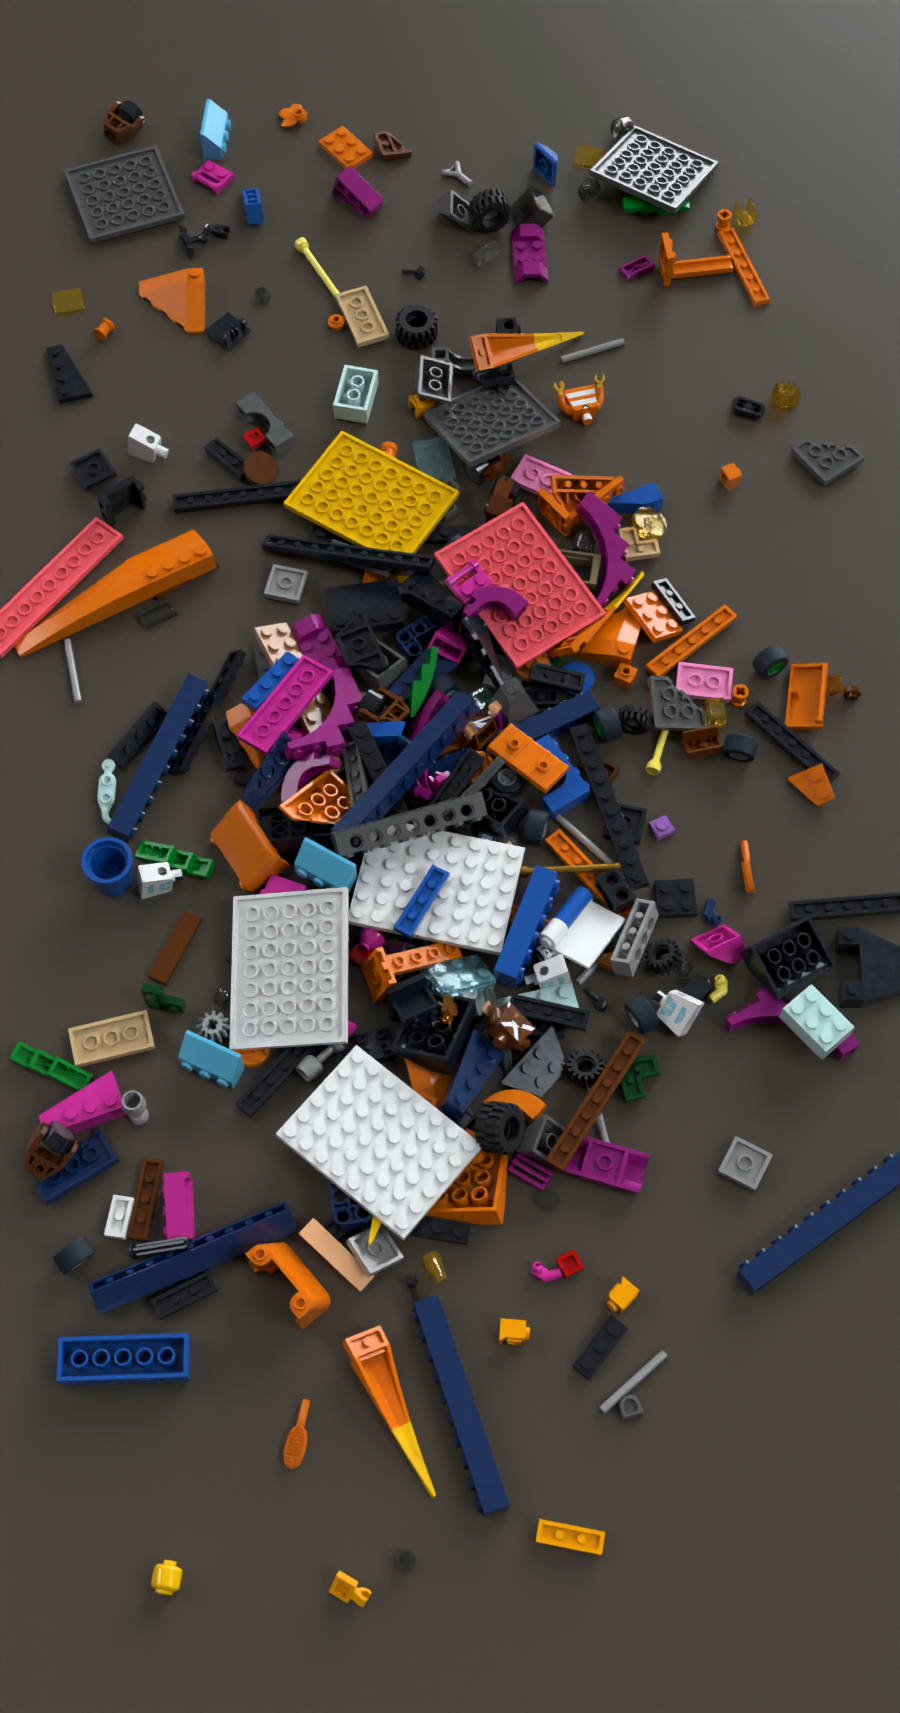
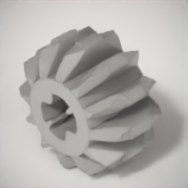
(220, 1024)

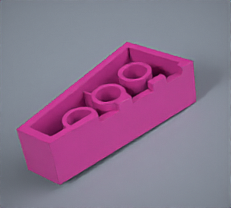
(88, 1106)

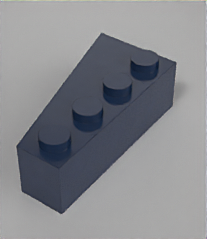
(471, 1073)

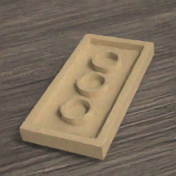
(362, 316)
(111, 1038)

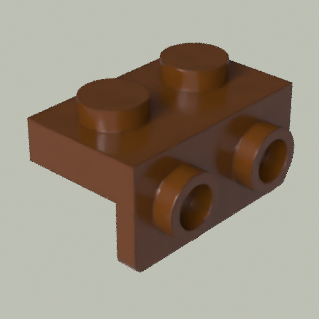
(702, 742)

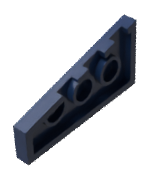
(402, 685)
(268, 774)
(87, 1162)

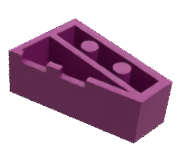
(357, 192)

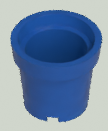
(111, 855)

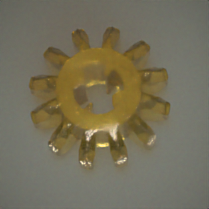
(786, 395)

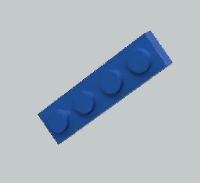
(268, 682)
(421, 901)

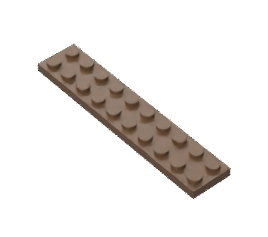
(275, 642)

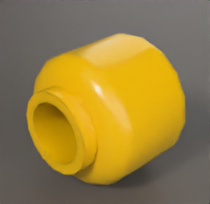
(166, 1578)

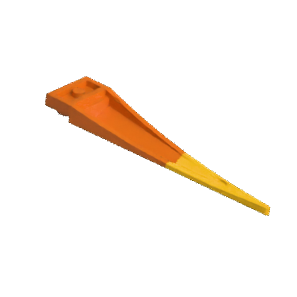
(496, 349)
(579, 641)
(375, 1367)

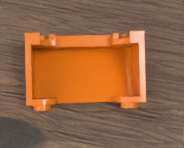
(247, 848)
(311, 1296)

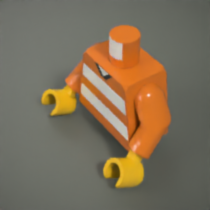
(581, 402)

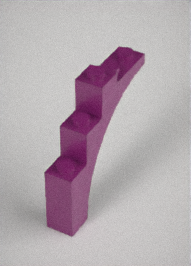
(604, 524)
(423, 717)
(328, 736)
(768, 1010)

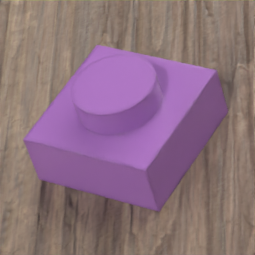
(661, 827)

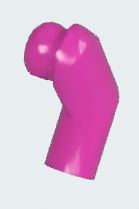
(544, 1274)

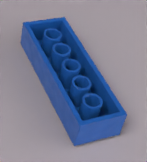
(526, 927)
(124, 1359)

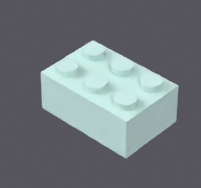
(355, 394)
(816, 1022)

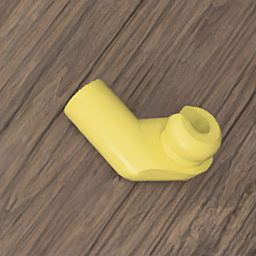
(721, 989)

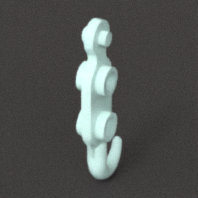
(107, 789)

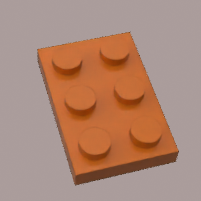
(345, 148)
(653, 616)

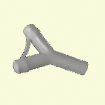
(457, 174)

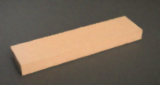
(335, 1254)

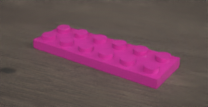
(285, 704)

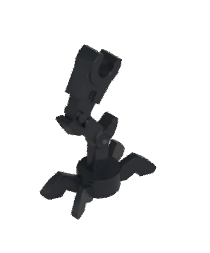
(217, 230)

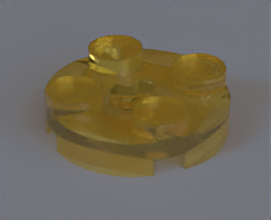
(649, 523)

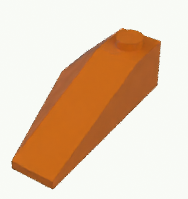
(236, 719)

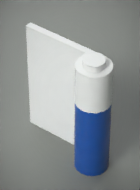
(581, 929)

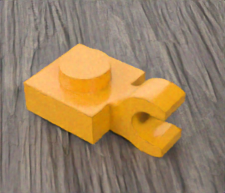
(346, 1588)

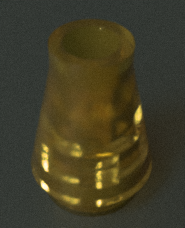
(434, 1265)

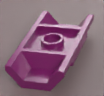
(529, 252)
(317, 642)
(609, 1165)

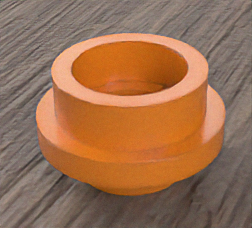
(336, 322)

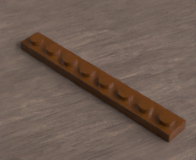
(595, 1101)

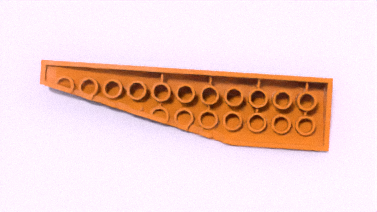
(124, 587)

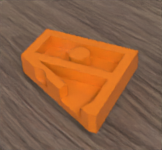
(814, 785)

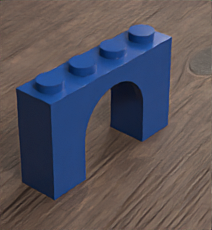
(574, 789)

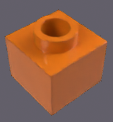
(730, 476)
(625, 676)

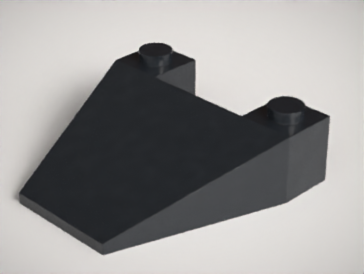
(877, 967)

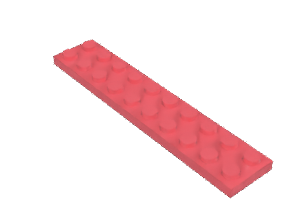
(55, 581)

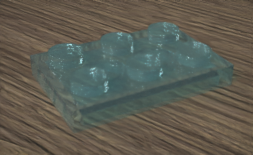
(460, 975)

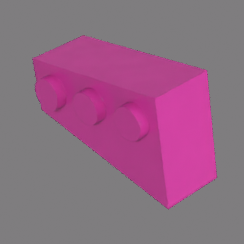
(178, 1205)

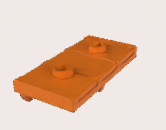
(806, 696)
(528, 758)

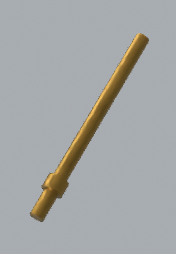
(525, 871)

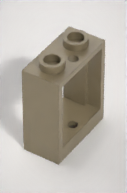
(587, 560)

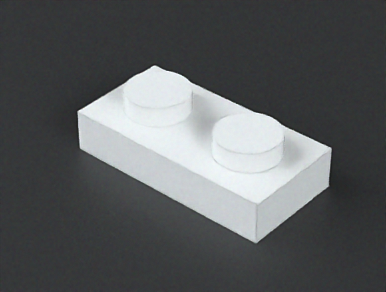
(119, 1217)

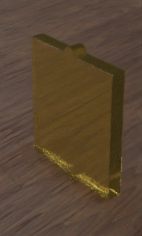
(588, 156)
(68, 301)

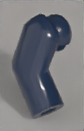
(709, 914)

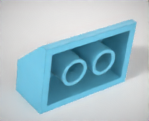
(214, 131)
(324, 866)
(210, 1060)

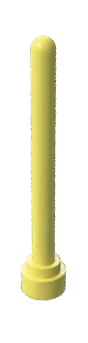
(303, 246)
(654, 765)

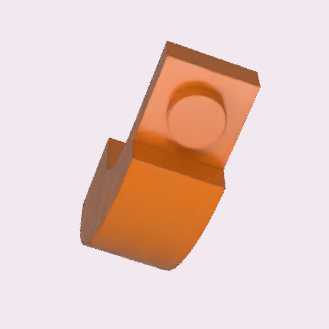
(529, 1104)

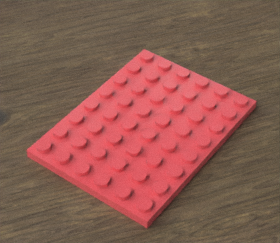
(525, 559)

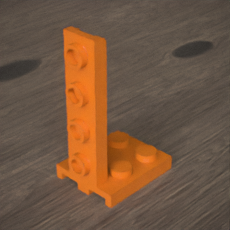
(675, 269)
(565, 521)
(381, 969)

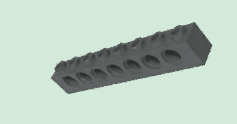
(342, 838)

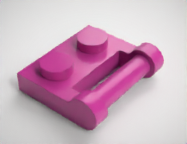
(215, 173)
(473, 584)

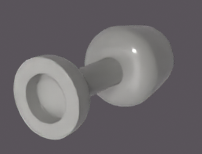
(311, 1066)
(135, 1107)

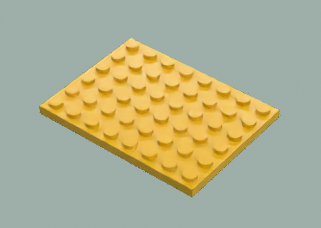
(370, 497)

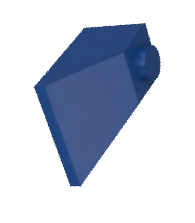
(545, 162)

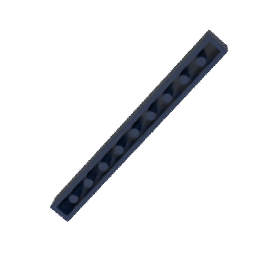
(551, 721)
(157, 758)
(410, 763)
(820, 1226)
(202, 1254)
(461, 1406)

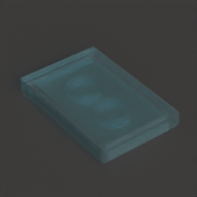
(434, 458)

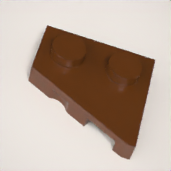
(389, 146)

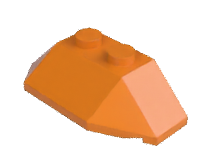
(572, 488)

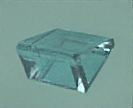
(480, 696)

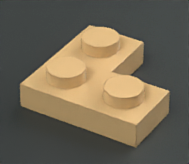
(638, 549)

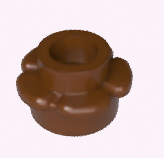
(852, 692)

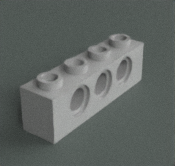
(634, 937)

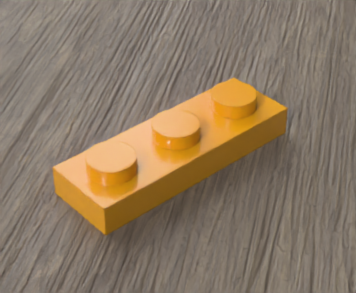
(570, 1537)

